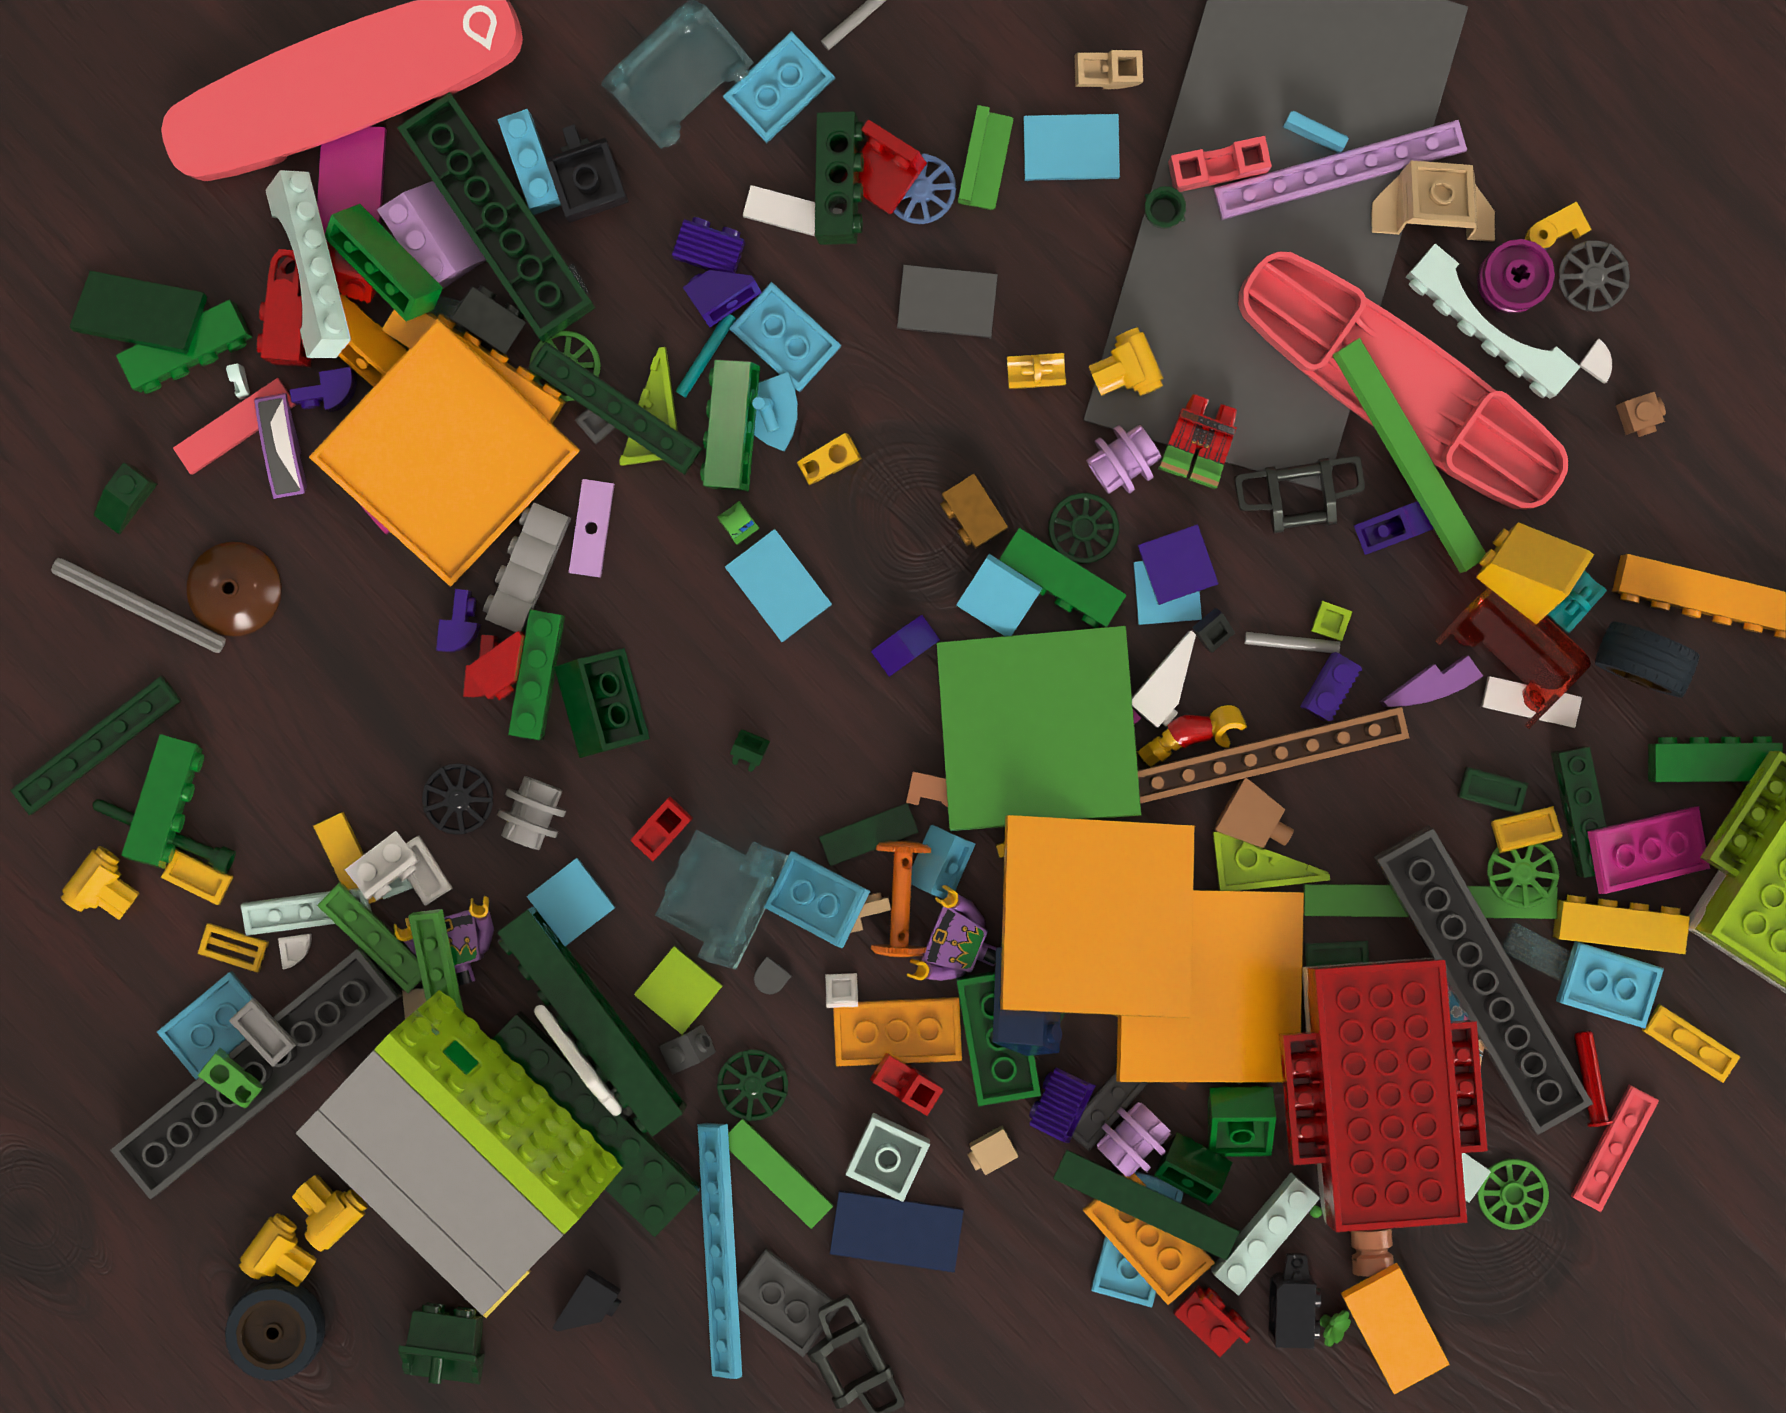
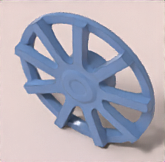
(924, 190)

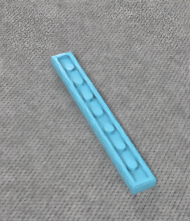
(719, 1250)

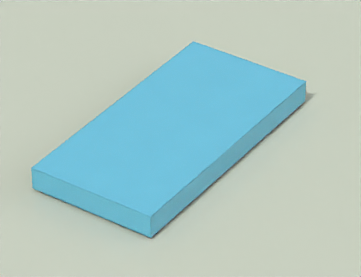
(1114, 1272)

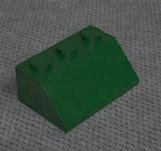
(601, 702)

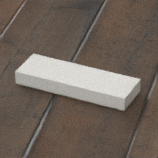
(781, 210)
(1508, 698)

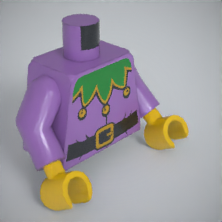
(468, 936)
(955, 941)

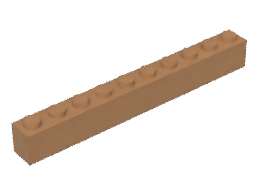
(1272, 754)

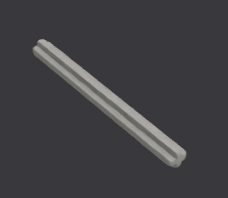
(138, 605)

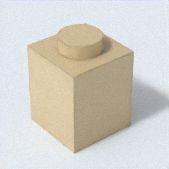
(992, 1151)

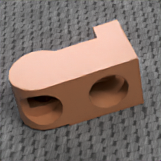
(927, 787)

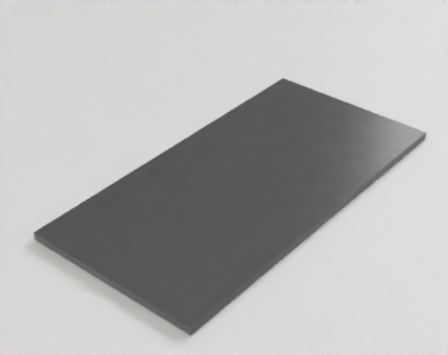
(1345, 64)

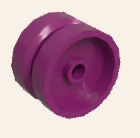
(1534, 273)

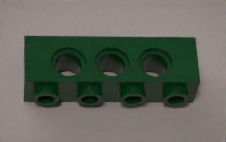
(832, 130)
(1579, 803)

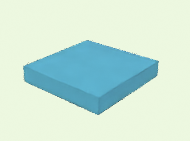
(999, 596)
(1149, 612)
(571, 902)

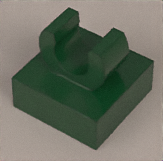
(749, 748)

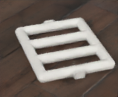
(578, 1060)

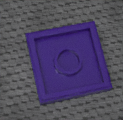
(1178, 564)

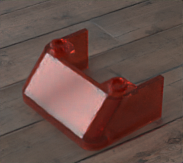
(1532, 651)

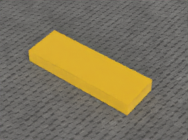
(340, 847)
(1691, 1043)

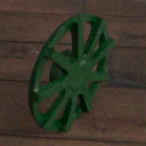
(1083, 528)
(752, 1085)

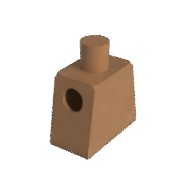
(1253, 816)

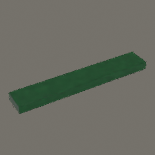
(615, 408)
(95, 745)
(1146, 1204)

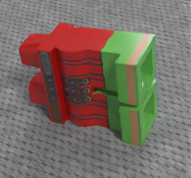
(1205, 434)

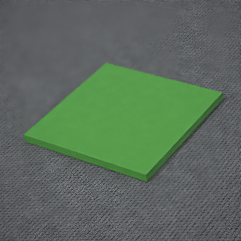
(1038, 727)

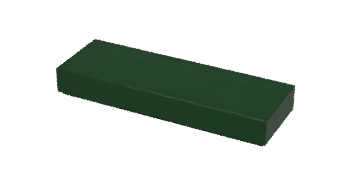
(868, 833)

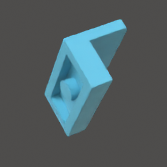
(944, 863)

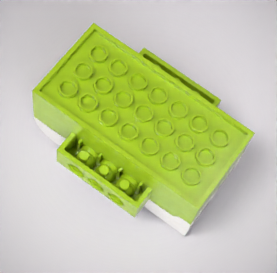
(1747, 897)

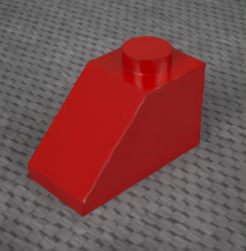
(499, 667)

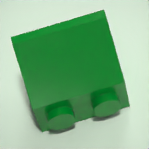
(1241, 1121)

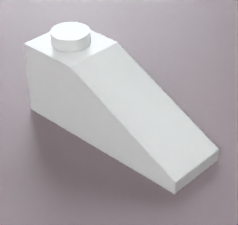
(1163, 688)

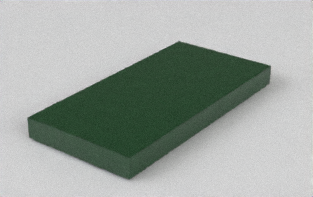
(138, 312)

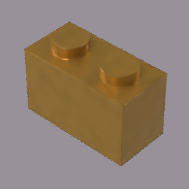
(973, 511)

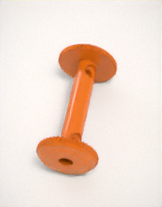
(901, 899)

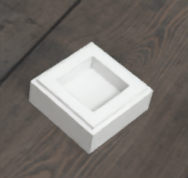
(841, 990)

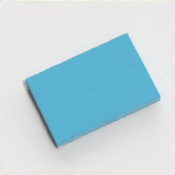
(779, 87)
(1071, 147)
(785, 336)
(778, 585)
(817, 899)
(1609, 984)
(205, 1024)

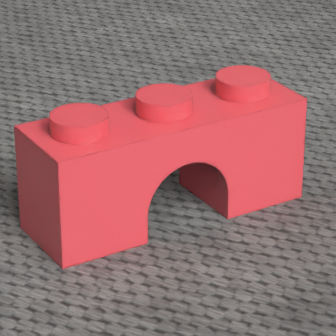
(1231, 163)

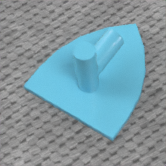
(776, 411)

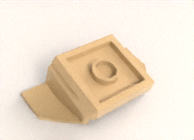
(1434, 196)

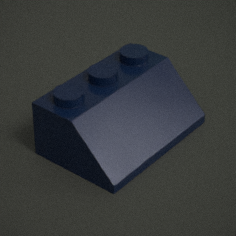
(1024, 1030)

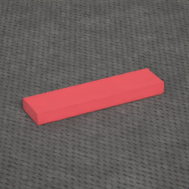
(225, 430)
(1615, 1148)

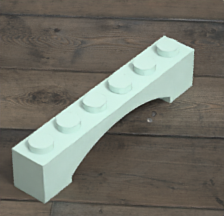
(1438, 279)
(323, 316)

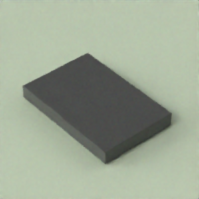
(947, 301)
(783, 1302)

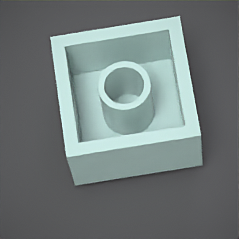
(888, 1157)

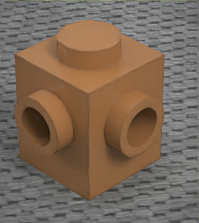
(1641, 414)

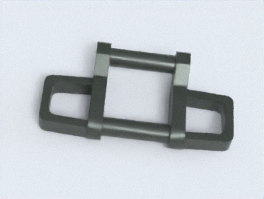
(1321, 468)
(856, 1388)

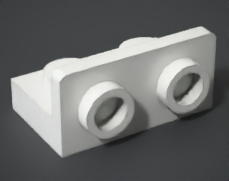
(382, 866)

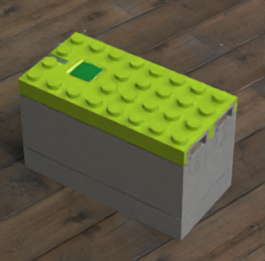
(460, 1151)

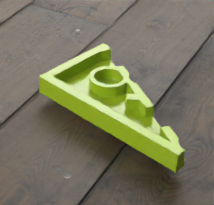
(657, 400)
(1251, 867)

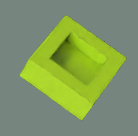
(1331, 621)

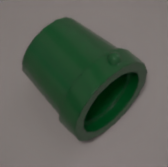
(1165, 207)

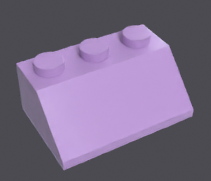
(432, 233)

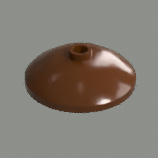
(254, 595)

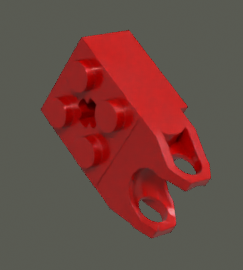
(282, 315)

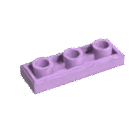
(587, 548)

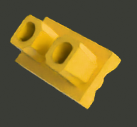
(1036, 371)

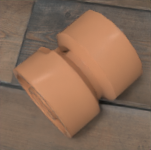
(1371, 1251)

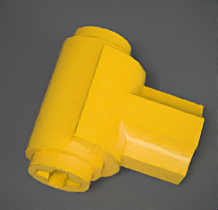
(1129, 366)
(99, 884)
(328, 1211)
(277, 1252)

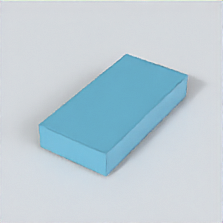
(1316, 132)

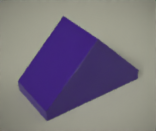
(905, 645)

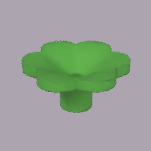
(1335, 1327)

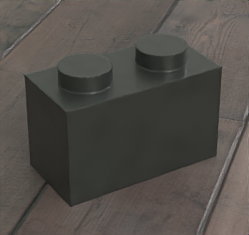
(488, 319)

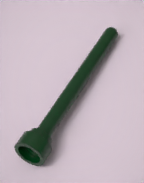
(220, 858)

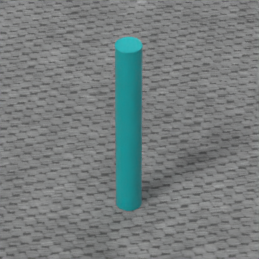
(705, 355)

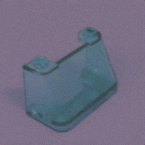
(676, 71)

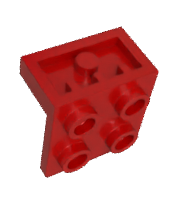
(888, 167)
(1206, 1317)

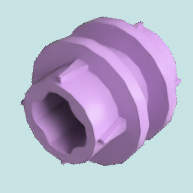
(1124, 459)
(1133, 1139)

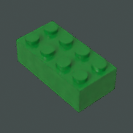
(996, 1070)

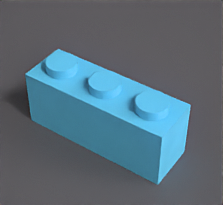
(529, 161)

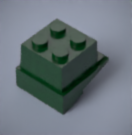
(444, 1344)

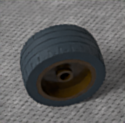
(1647, 659)
(270, 1353)

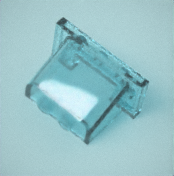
(721, 895)

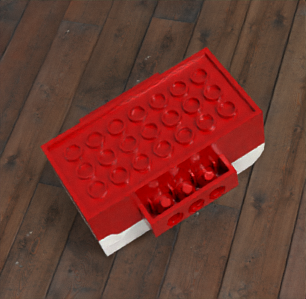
(1383, 1094)

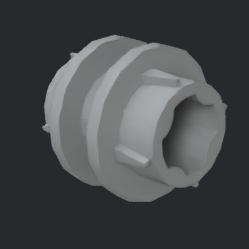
(531, 813)

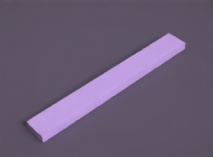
(1339, 170)

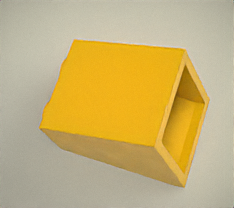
(1532, 569)

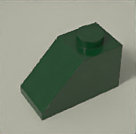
(123, 497)

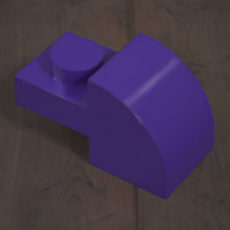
(335, 390)
(458, 632)

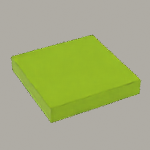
(678, 990)

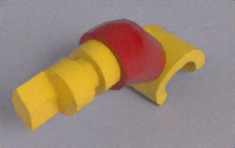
(1193, 729)

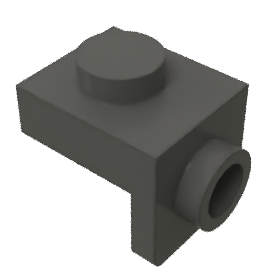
(687, 1049)

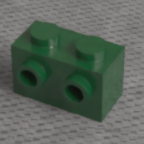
(1193, 1169)

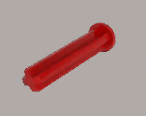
(1592, 1079)

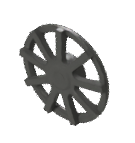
(1594, 275)

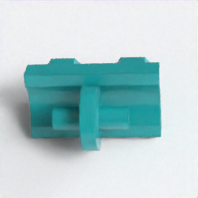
(1577, 603)

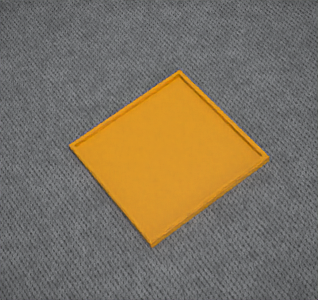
(444, 452)
(1097, 917)
(1241, 996)

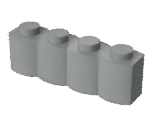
(528, 567)

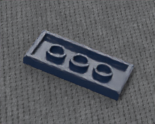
(896, 1231)

